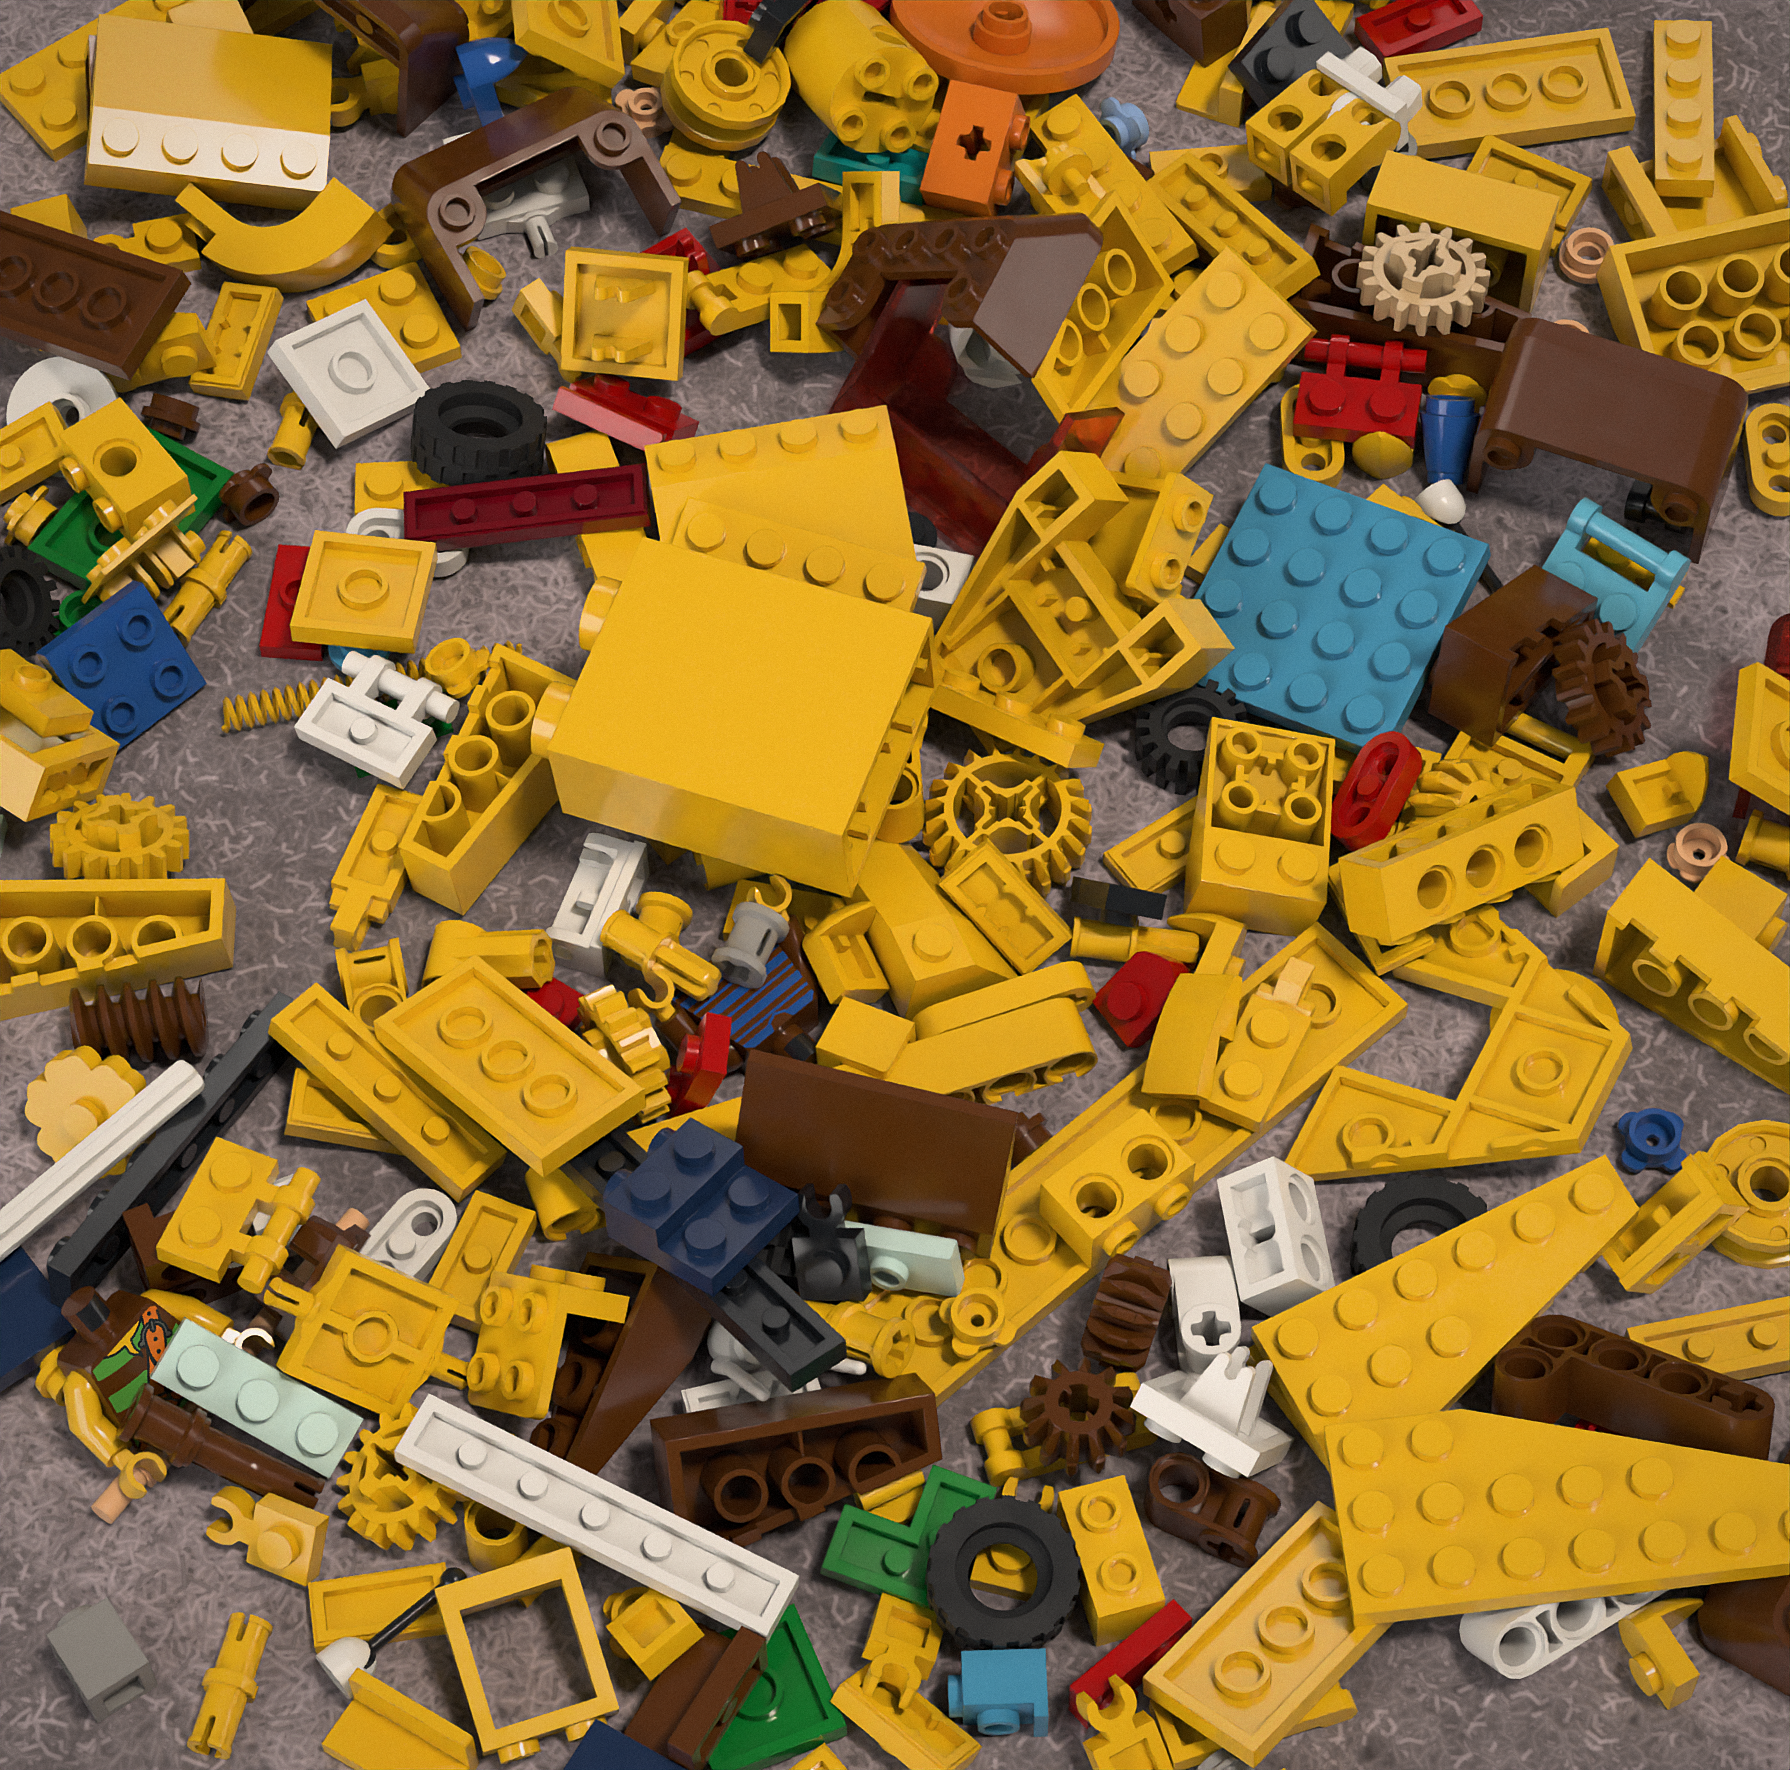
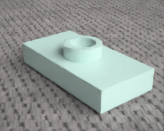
(912, 1260)

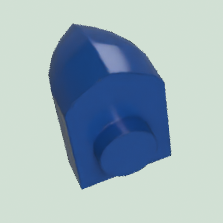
(483, 64)

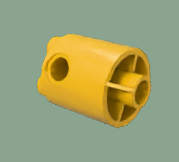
(860, 76)

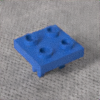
(123, 664)

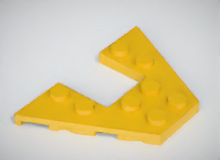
(1527, 1093)

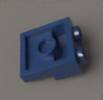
(696, 1206)

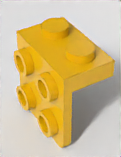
(525, 1332)

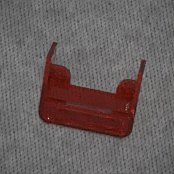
(945, 459)

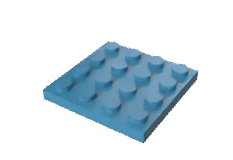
(1333, 607)

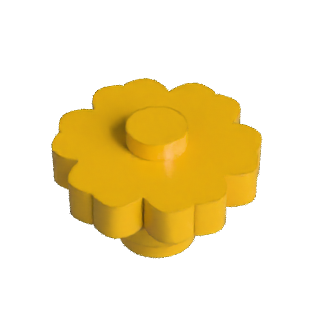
(77, 1097)

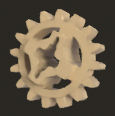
(1423, 279)

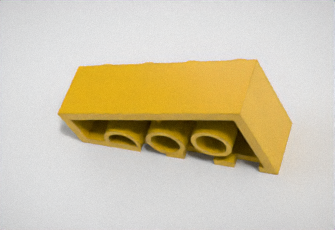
(1698, 972)

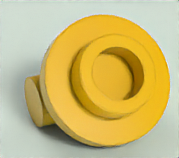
(894, 1500)

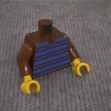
(763, 1018)

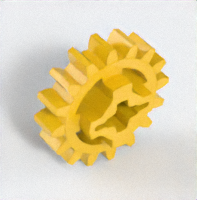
(119, 839)
(629, 1043)
(381, 1497)

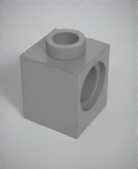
(101, 1658)

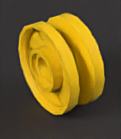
(720, 91)
(1752, 1159)

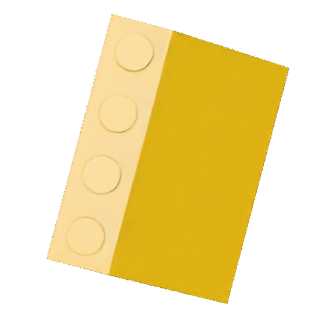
(209, 109)
(1708, 297)
(812, 473)

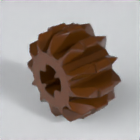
(1126, 1313)
(1077, 1441)

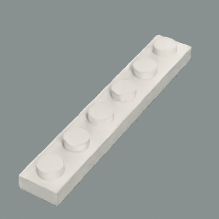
(596, 1518)

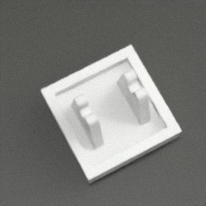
(1217, 1414)

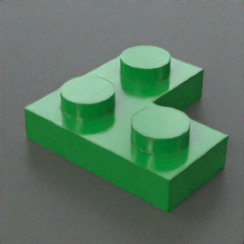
(892, 1556)

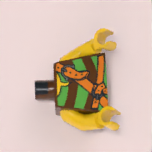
(114, 1355)

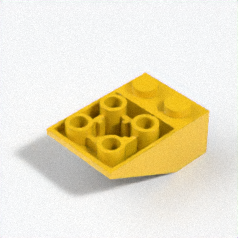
(1262, 827)

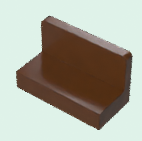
(699, 1696)

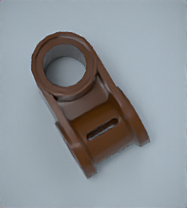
(1213, 1511)

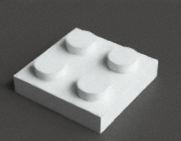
(349, 373)

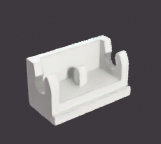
(596, 891)

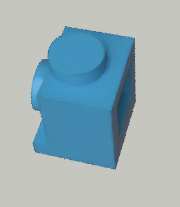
(1001, 1691)

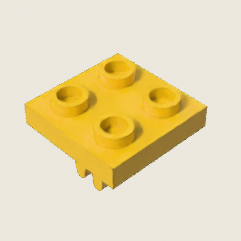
(624, 313)

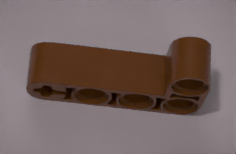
(1627, 1388)

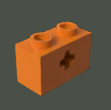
(969, 119)

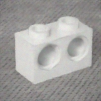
(1275, 1235)

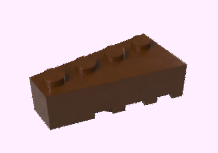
(793, 1454)

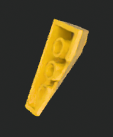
(921, 934)

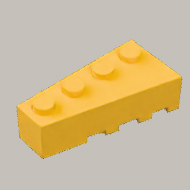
(487, 789)
(107, 934)

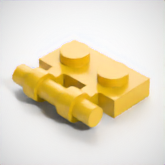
(221, 1206)

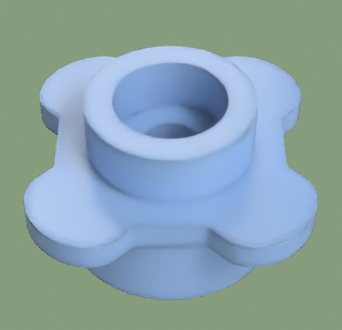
(1124, 124)

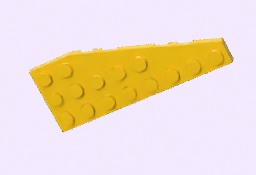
(1528, 1513)

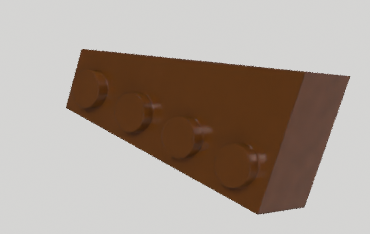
(1334, 307)

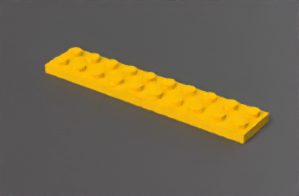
(1036, 1264)

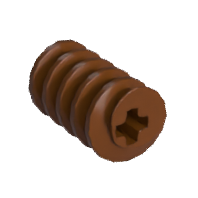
(141, 1021)

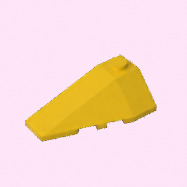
(1107, 314)

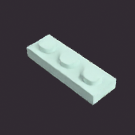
(256, 1397)

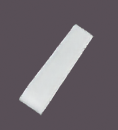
(1542, 1631)

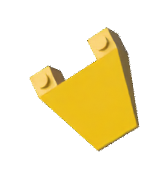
(1053, 621)

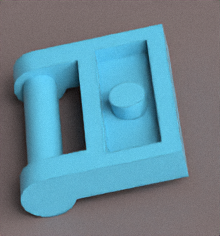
(1620, 601)

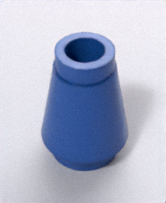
(1448, 436)

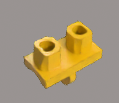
(1060, 181)

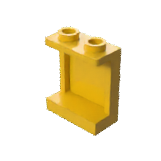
(1740, 188)
(1152, 535)

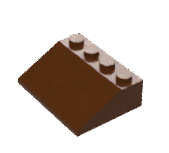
(902, 1150)

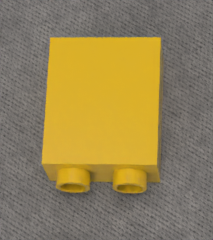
(739, 714)

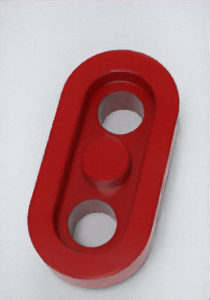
(1375, 790)

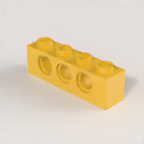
(1461, 860)

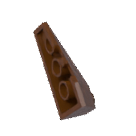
(617, 1368)

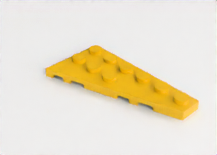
(1440, 1313)

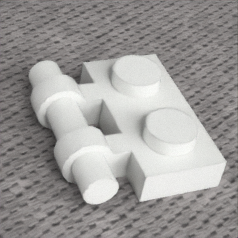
(368, 733)

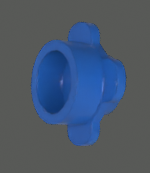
(1657, 1124)

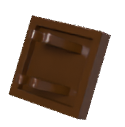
(775, 210)

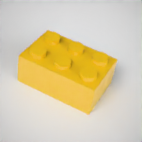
(1502, 219)

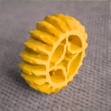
(1006, 802)

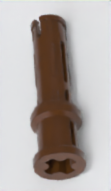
(191, 1439)

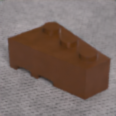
(1502, 653)

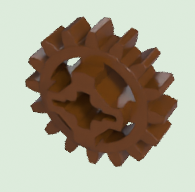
(1602, 688)

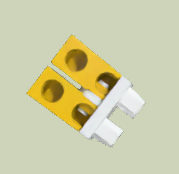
(1332, 127)

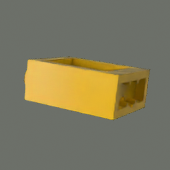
(50, 772)
(507, 1585)

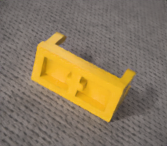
(1675, 1225)

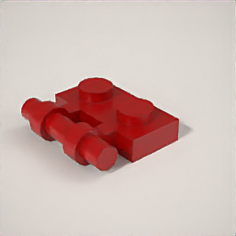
(1350, 407)

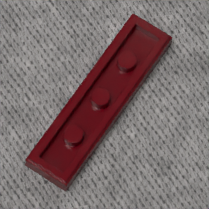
(529, 508)

